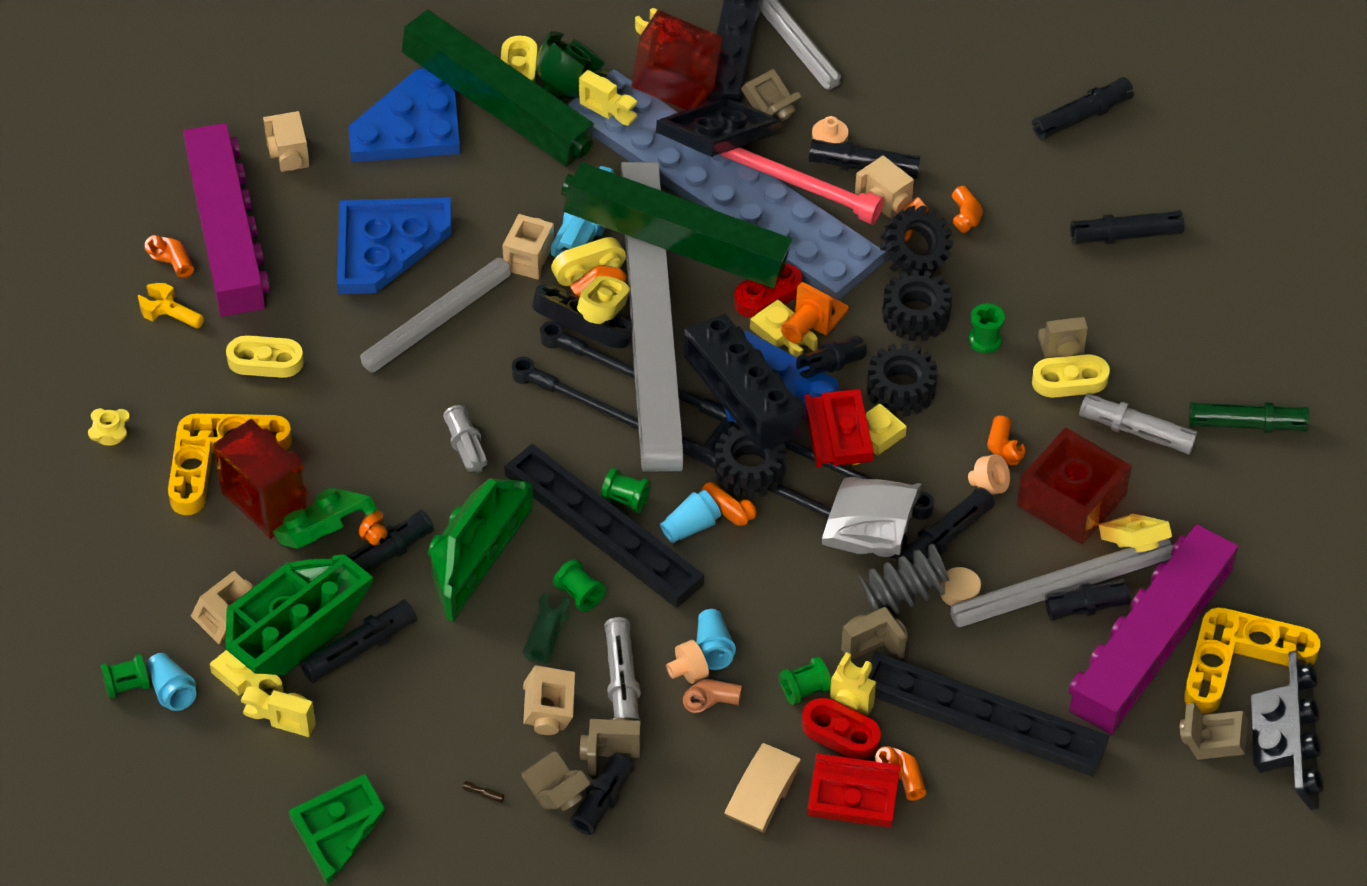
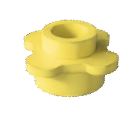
(108, 426)

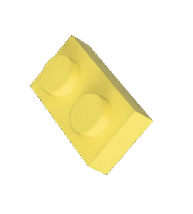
(1135, 532)

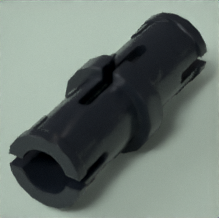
(831, 357)
(1087, 599)
(602, 794)

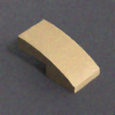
(762, 787)

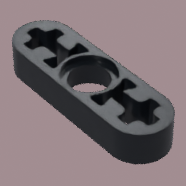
(562, 307)

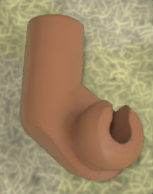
(709, 692)

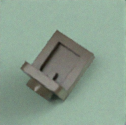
(771, 96)
(1063, 337)
(872, 631)
(1214, 733)
(608, 738)
(554, 783)

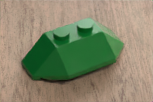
(476, 539)
(294, 612)

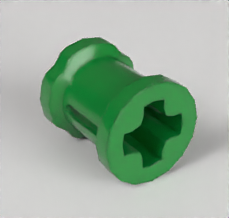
(986, 322)
(626, 490)
(579, 585)
(125, 676)
(805, 680)

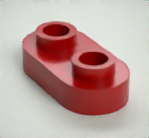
(784, 291)
(842, 729)

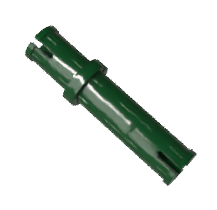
(1249, 416)

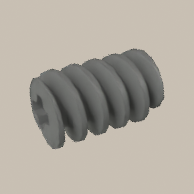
(906, 581)

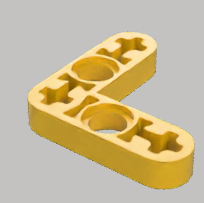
(201, 448)
(1237, 640)

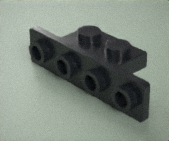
(1286, 729)

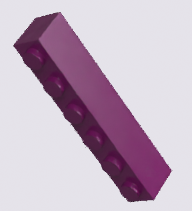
(224, 219)
(1152, 628)

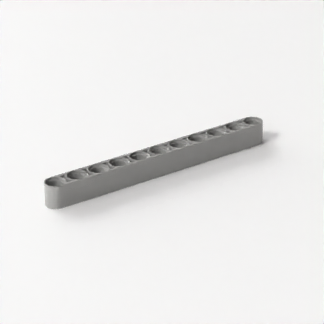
(653, 343)

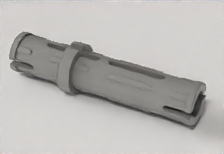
(1132, 421)
(619, 638)

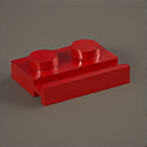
(838, 428)
(853, 790)

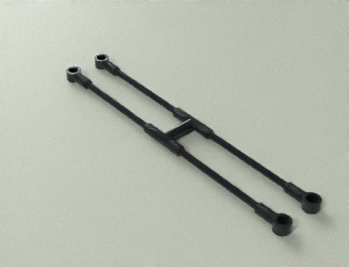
(703, 453)

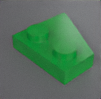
(321, 517)
(337, 824)

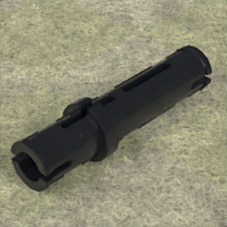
(1095, 102)
(857, 157)
(1135, 226)
(972, 508)
(395, 543)
(398, 617)

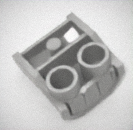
(870, 516)

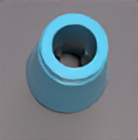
(691, 516)
(715, 639)
(171, 682)

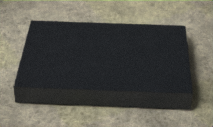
(719, 126)

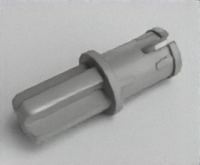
(465, 438)

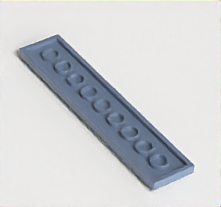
(822, 247)

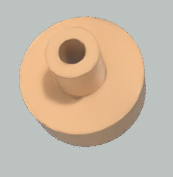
(830, 130)
(991, 474)
(688, 662)

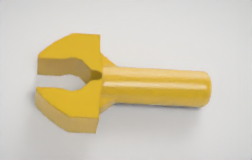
(164, 304)

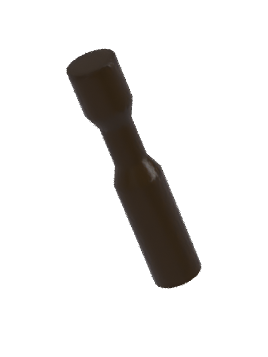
(484, 792)

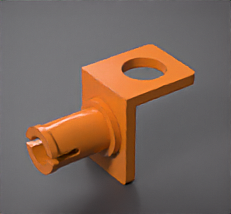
(814, 312)

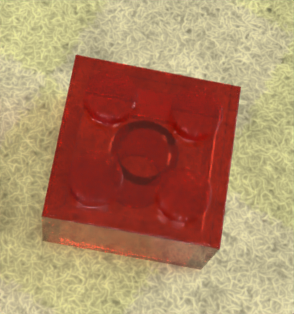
(676, 61)
(259, 476)
(1074, 485)

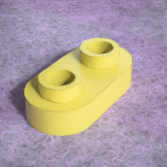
(521, 54)
(579, 260)
(602, 299)
(268, 356)
(1067, 375)

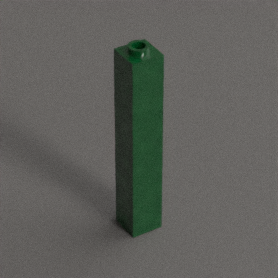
(497, 88)
(676, 224)

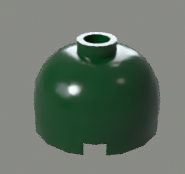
(564, 63)

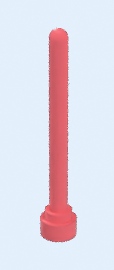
(866, 206)

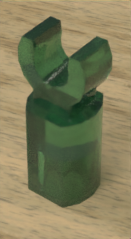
(545, 630)

